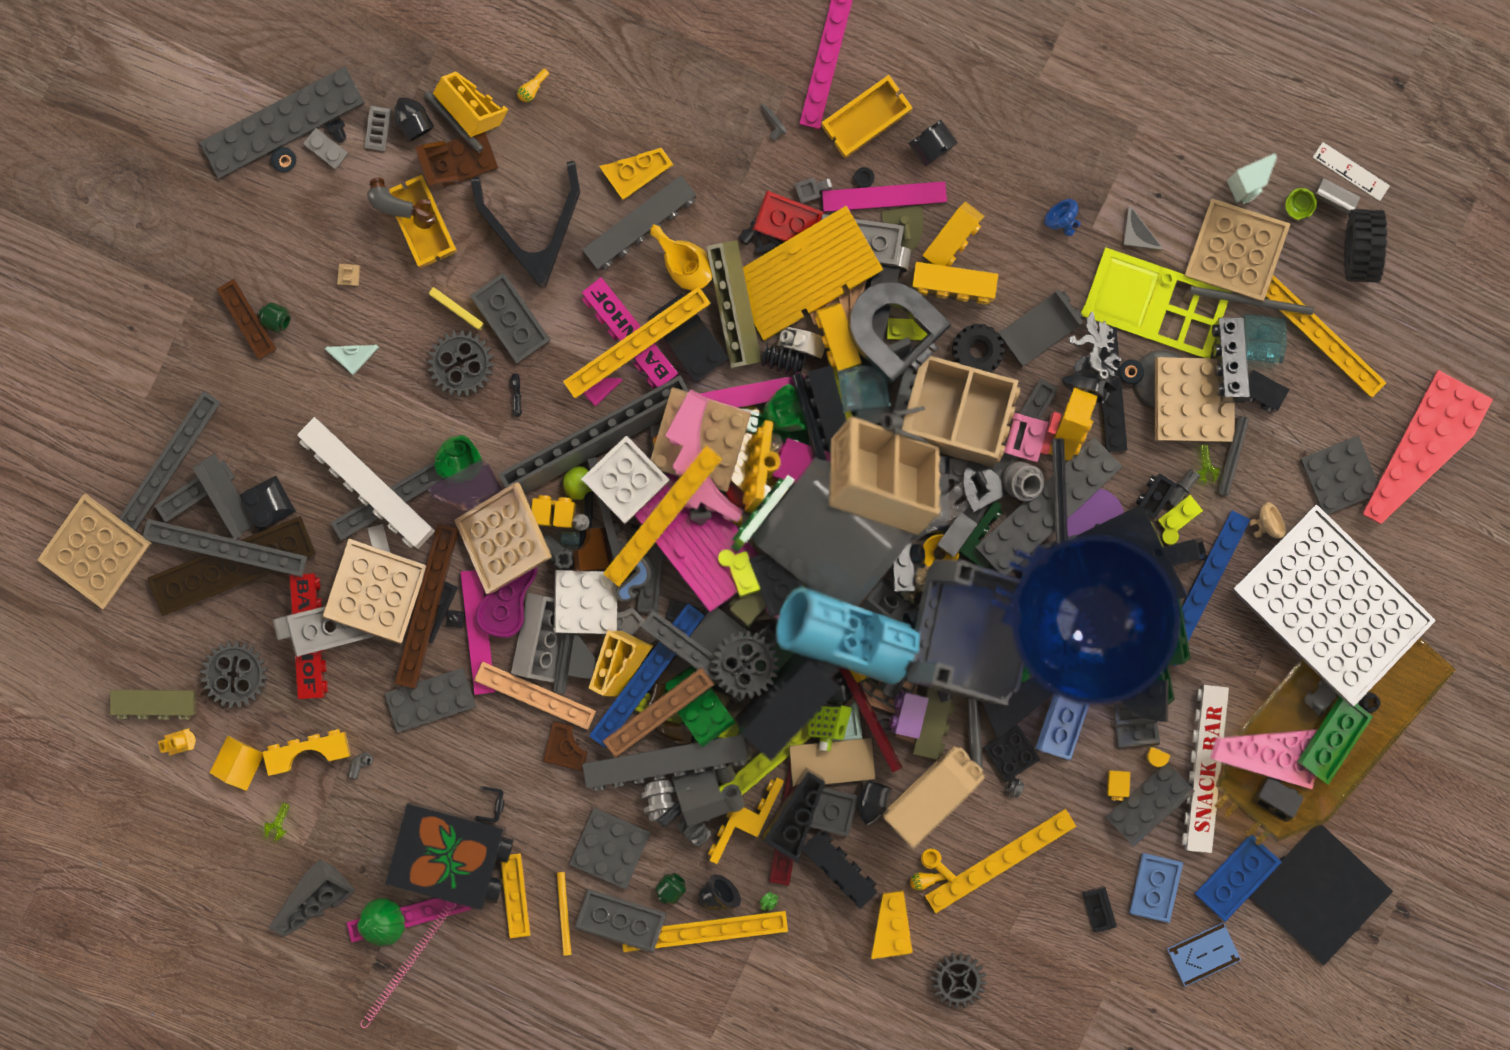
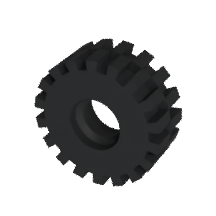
(982, 334)

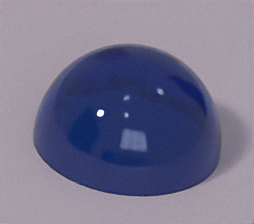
(1093, 618)

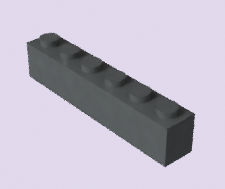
(638, 223)

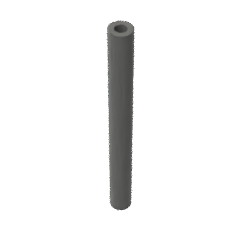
(444, 112)

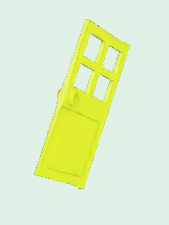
(1136, 297)

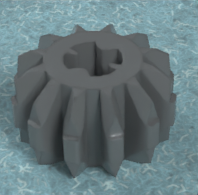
(697, 833)

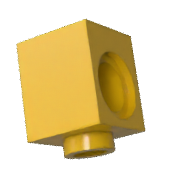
(1118, 784)

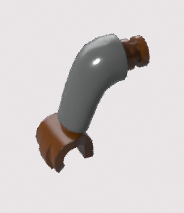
(384, 202)

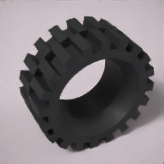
(1365, 245)

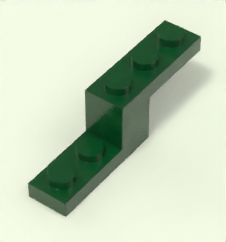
(981, 529)
(1180, 656)

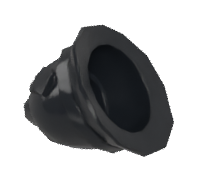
(719, 894)

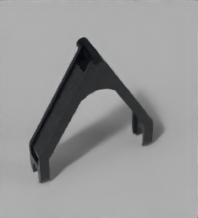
(538, 264)

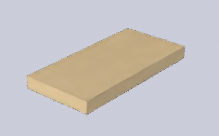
(844, 763)

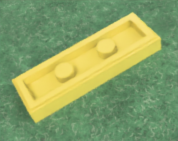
(456, 309)

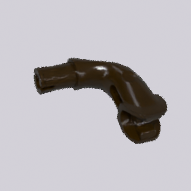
(677, 732)

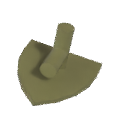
(911, 219)

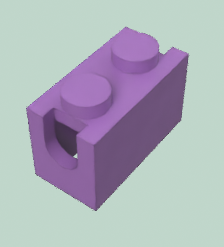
(908, 714)

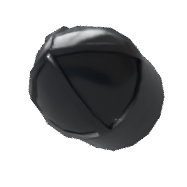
(412, 118)
(872, 801)

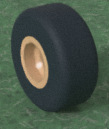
(282, 152)
(1131, 364)

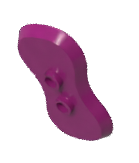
(503, 611)

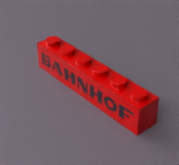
(311, 666)

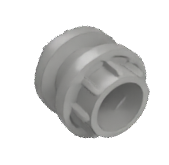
(1023, 481)
(659, 798)

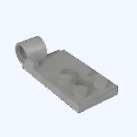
(886, 243)
(309, 632)

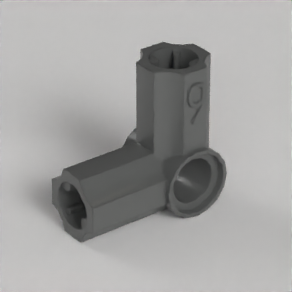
(561, 556)

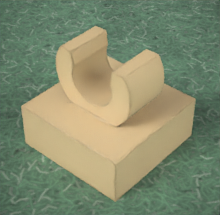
(348, 275)

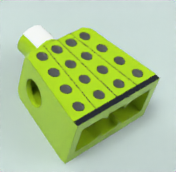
(829, 724)

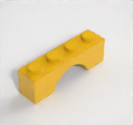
(280, 759)

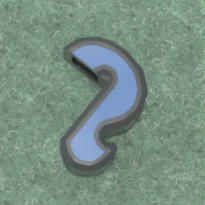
(644, 572)

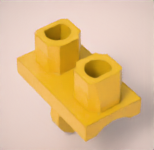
(177, 742)

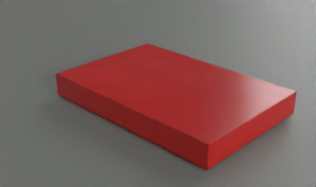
(784, 217)

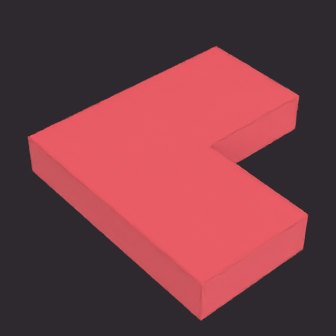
(1054, 421)

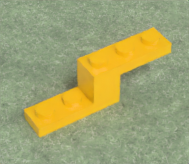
(746, 820)

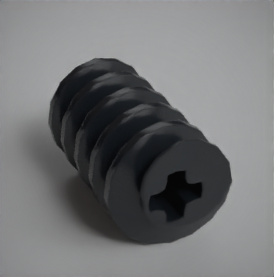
(783, 359)

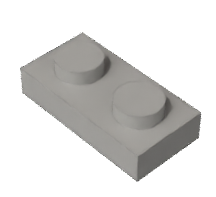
(326, 148)

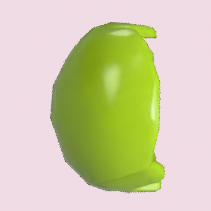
(1300, 203)
(573, 483)

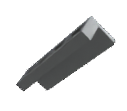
(223, 495)

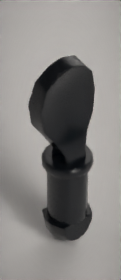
(515, 386)

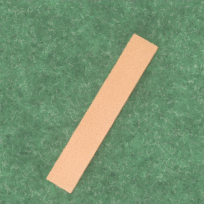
(535, 695)

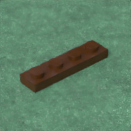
(246, 319)

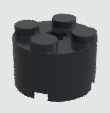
(933, 143)

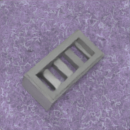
(383, 111)

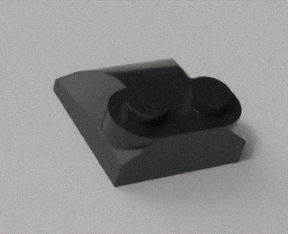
(267, 503)

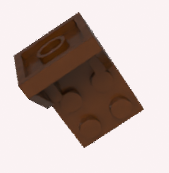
(455, 161)

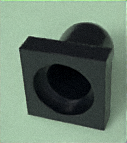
(336, 128)
(455, 618)

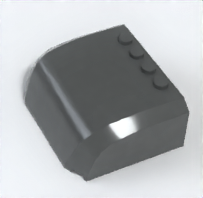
(825, 545)
(961, 634)

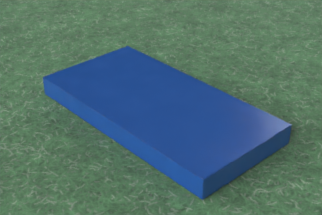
(1238, 878)

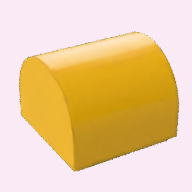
(1157, 757)

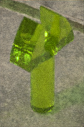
(1207, 465)
(278, 822)

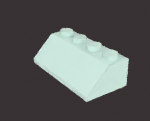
(1249, 181)

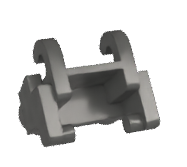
(1321, 698)

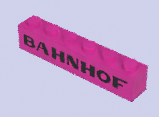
(621, 324)

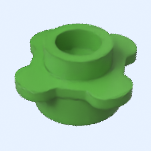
(769, 901)

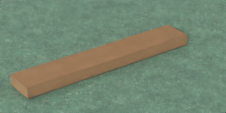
(658, 712)

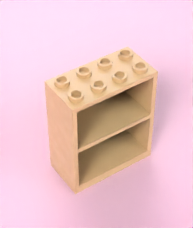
(963, 410)
(884, 476)

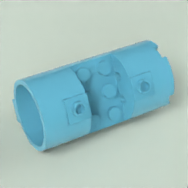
(846, 635)

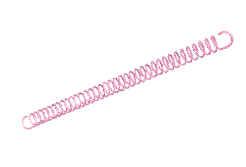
(403, 972)

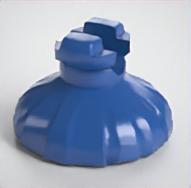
(1063, 216)

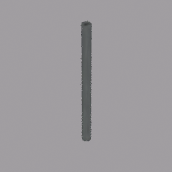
(1247, 300)

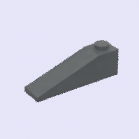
(317, 891)

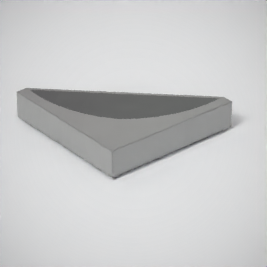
(1138, 234)

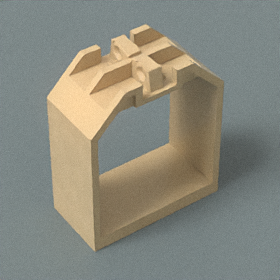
(934, 795)

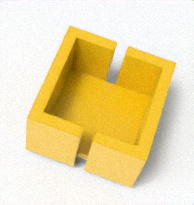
(563, 514)

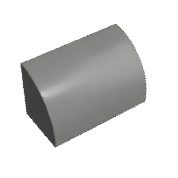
(1336, 196)

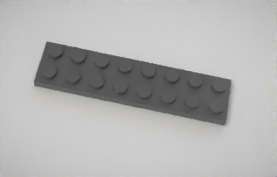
(282, 122)
(1036, 518)

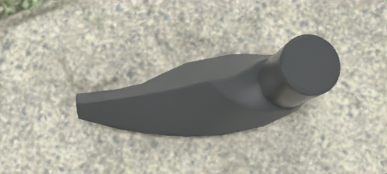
(775, 121)

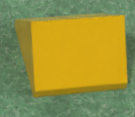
(236, 763)

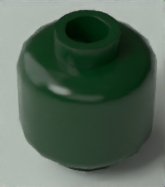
(274, 317)
(670, 888)

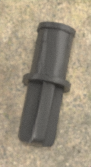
(1183, 487)

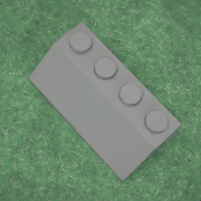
(537, 643)

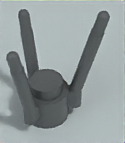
(895, 423)

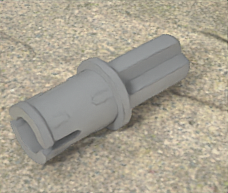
(580, 522)

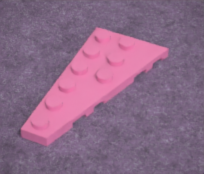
(1268, 754)

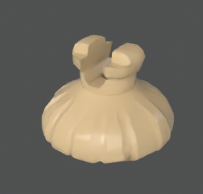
(1269, 522)

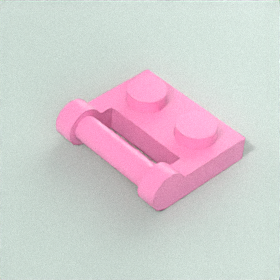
(1032, 438)

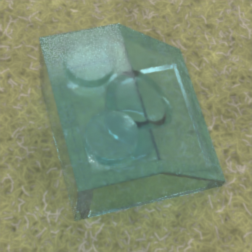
(1265, 338)
(863, 389)

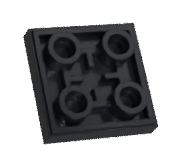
(1011, 753)

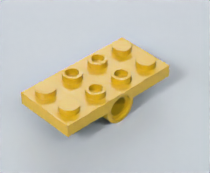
(762, 466)

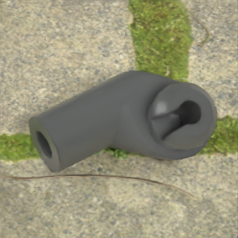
(359, 762)

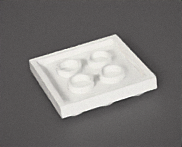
(625, 479)
(584, 602)

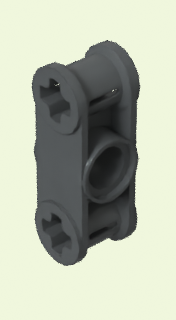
(763, 633)

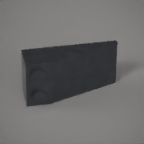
(694, 345)

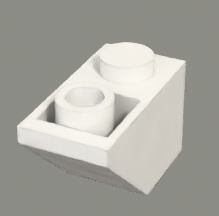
(802, 341)

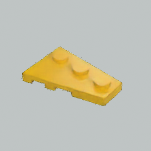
(637, 171)

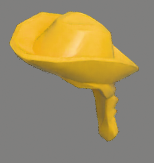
(684, 261)

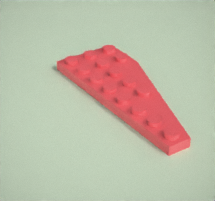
(1438, 429)

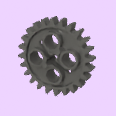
(452, 346)
(215, 672)
(757, 679)

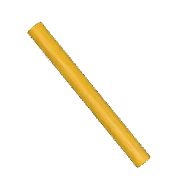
(563, 913)

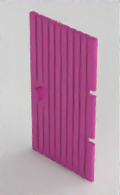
(696, 549)

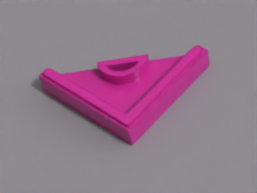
(601, 390)

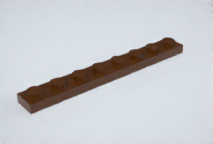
(427, 606)

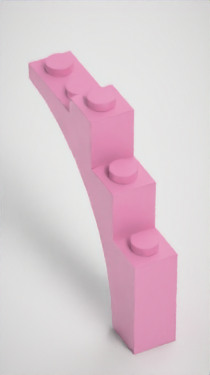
(686, 431)

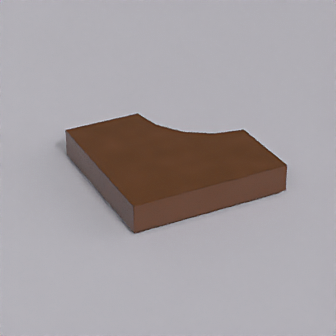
(593, 552)
(563, 749)

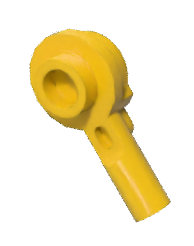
(932, 859)

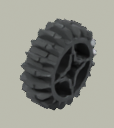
(965, 973)

